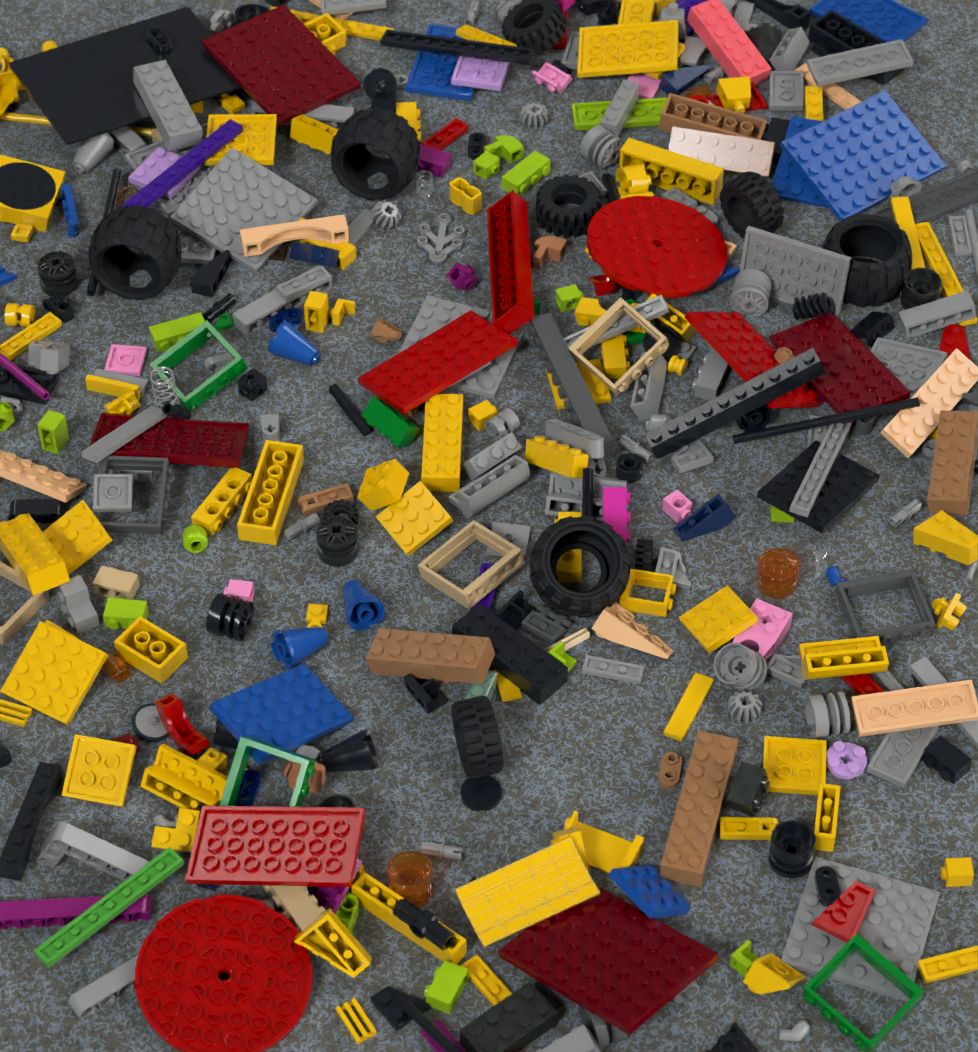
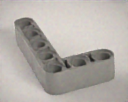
(90, 850)

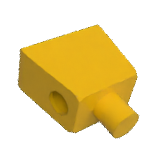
(735, 93)

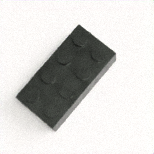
(510, 1023)

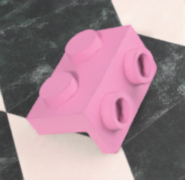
(552, 77)

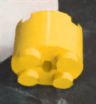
(633, 179)

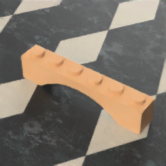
(327, 229)

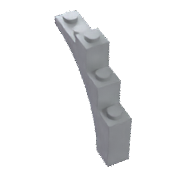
(696, 51)

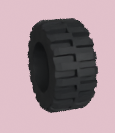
(535, 25)
(562, 191)
(751, 202)
(477, 737)

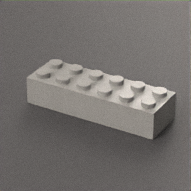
(167, 105)

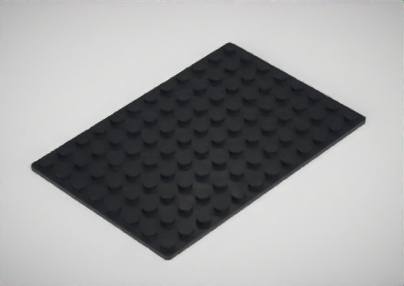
(90, 83)

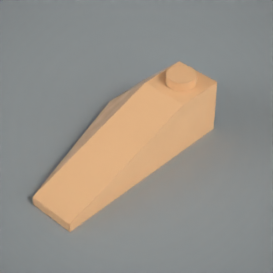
(619, 627)

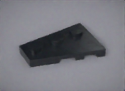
(733, 1041)

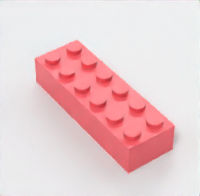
(728, 41)

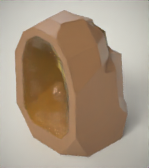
(385, 332)

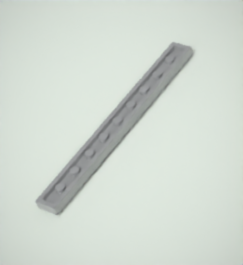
(819, 468)

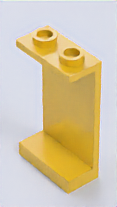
(604, 849)

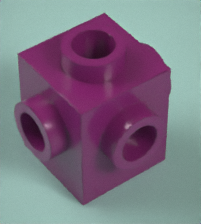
(462, 276)

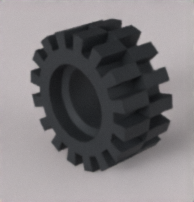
(342, 508)
(644, 555)

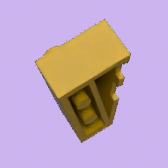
(947, 536)

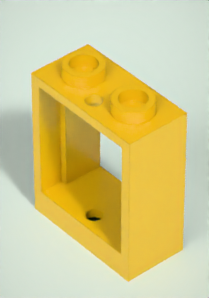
(653, 580)

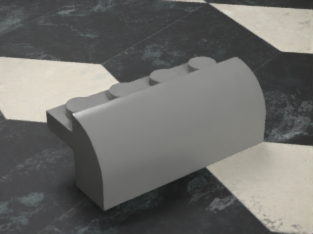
(491, 486)
(566, 494)

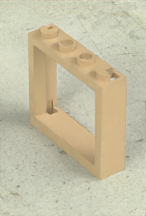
(591, 335)
(490, 579)
(26, 612)

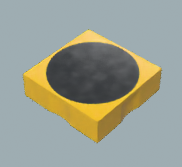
(28, 192)

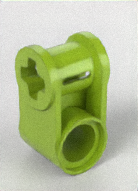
(349, 915)

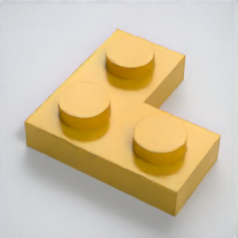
(182, 837)

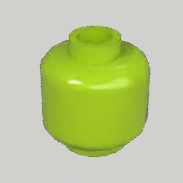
(195, 539)

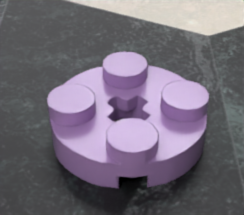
(840, 751)

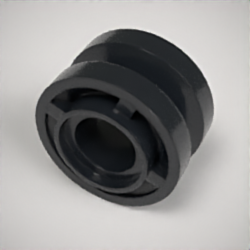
(629, 467)

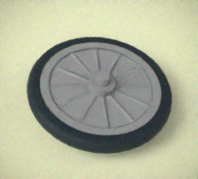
(148, 724)

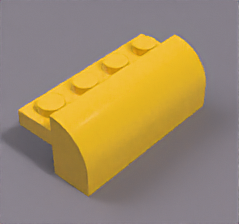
(843, 658)
(183, 780)

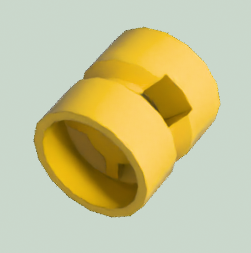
(18, 315)

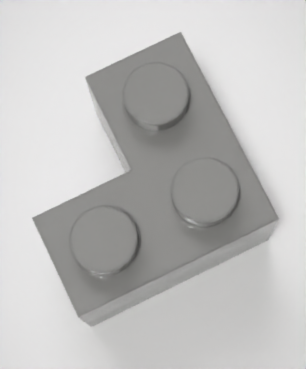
(49, 355)
(77, 605)

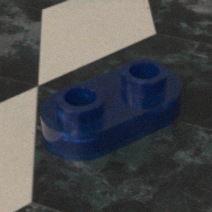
(286, 315)
(248, 790)

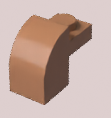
(548, 248)

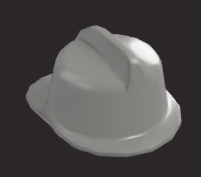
(904, 187)

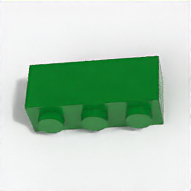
(390, 422)

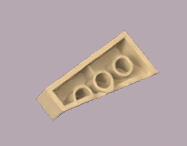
(296, 904)

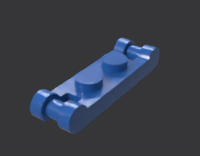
(70, 213)

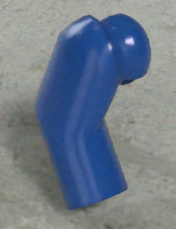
(834, 576)

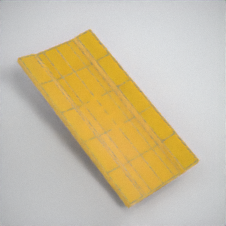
(526, 892)

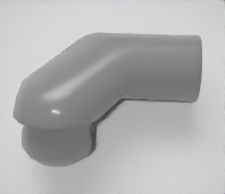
(15, 404)
(797, 1033)

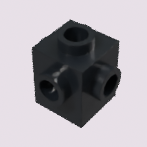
(252, 384)

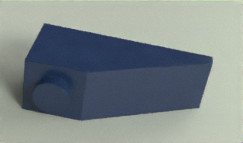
(681, 79)
(314, 254)
(706, 519)

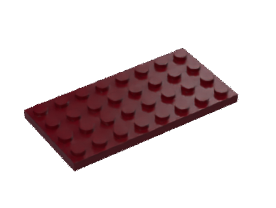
(852, 374)
(181, 440)

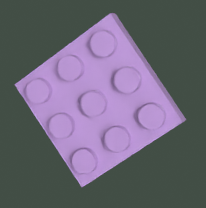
(480, 73)
(154, 166)

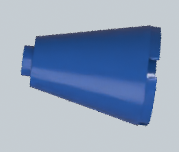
(293, 345)
(361, 606)
(297, 644)

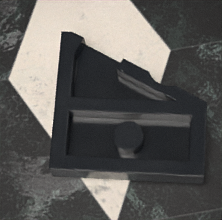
(390, 1003)

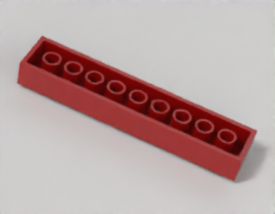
(510, 263)

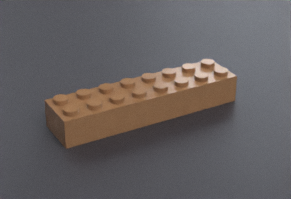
(699, 808)

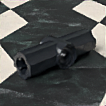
(423, 924)

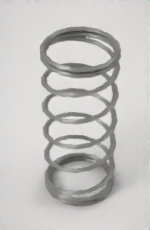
(163, 385)

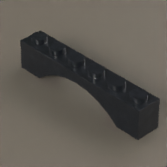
(789, 15)
(19, 843)

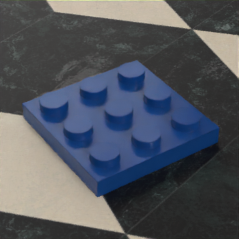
(650, 891)

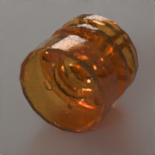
(778, 573)
(410, 877)

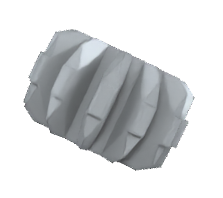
(534, 115)
(386, 214)
(744, 706)

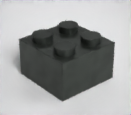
(748, 789)

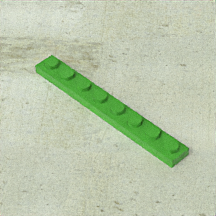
(108, 907)

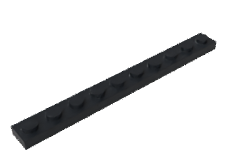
(458, 47)

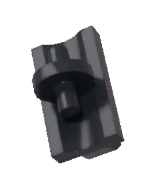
(608, 12)

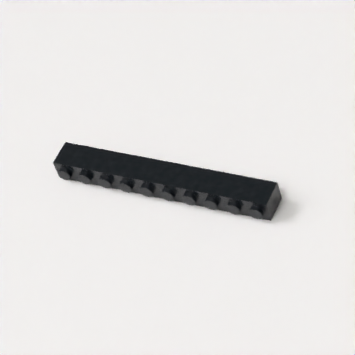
(735, 403)

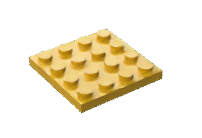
(255, 141)
(54, 673)

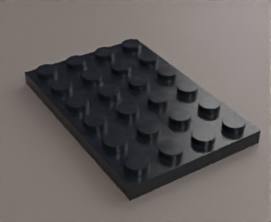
(841, 489)

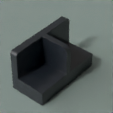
(515, 610)
(425, 692)

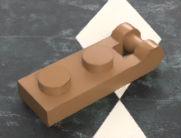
(323, 497)

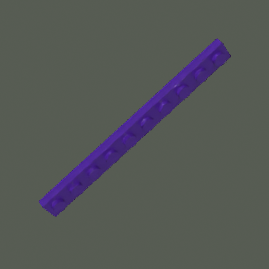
(186, 164)

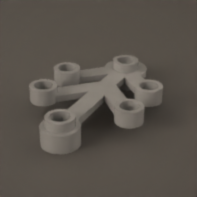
(439, 254)

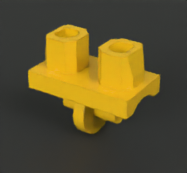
(123, 404)
(946, 609)

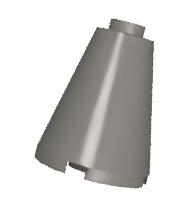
(91, 152)

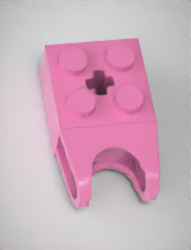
(768, 632)

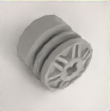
(601, 147)
(751, 292)
(740, 667)
(832, 714)

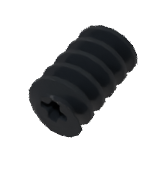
(812, 306)

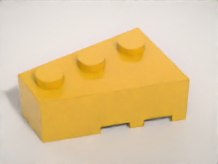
(334, 943)

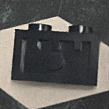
(873, 326)

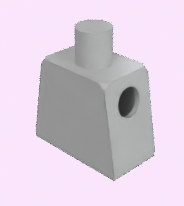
(675, 13)

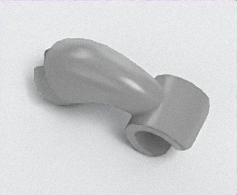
(161, 821)

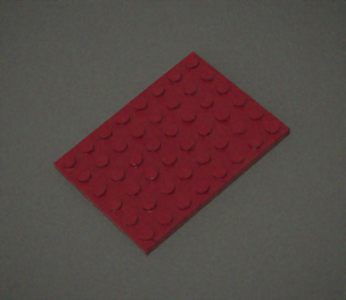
(281, 64)
(610, 959)

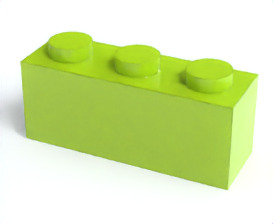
(526, 173)
(169, 333)

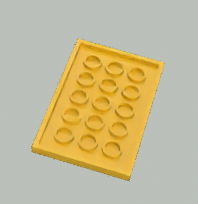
(628, 48)

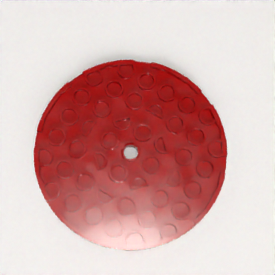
(624, 240)
(215, 935)

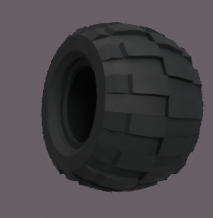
(356, 163)
(875, 237)
(115, 262)
(587, 535)

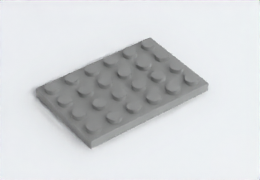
(796, 267)

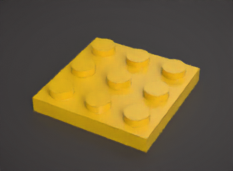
(597, 389)
(414, 518)
(77, 536)
(718, 619)
(794, 764)
(99, 770)

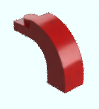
(179, 727)

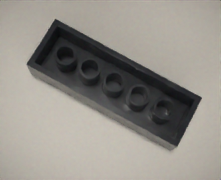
(842, 35)
(515, 655)

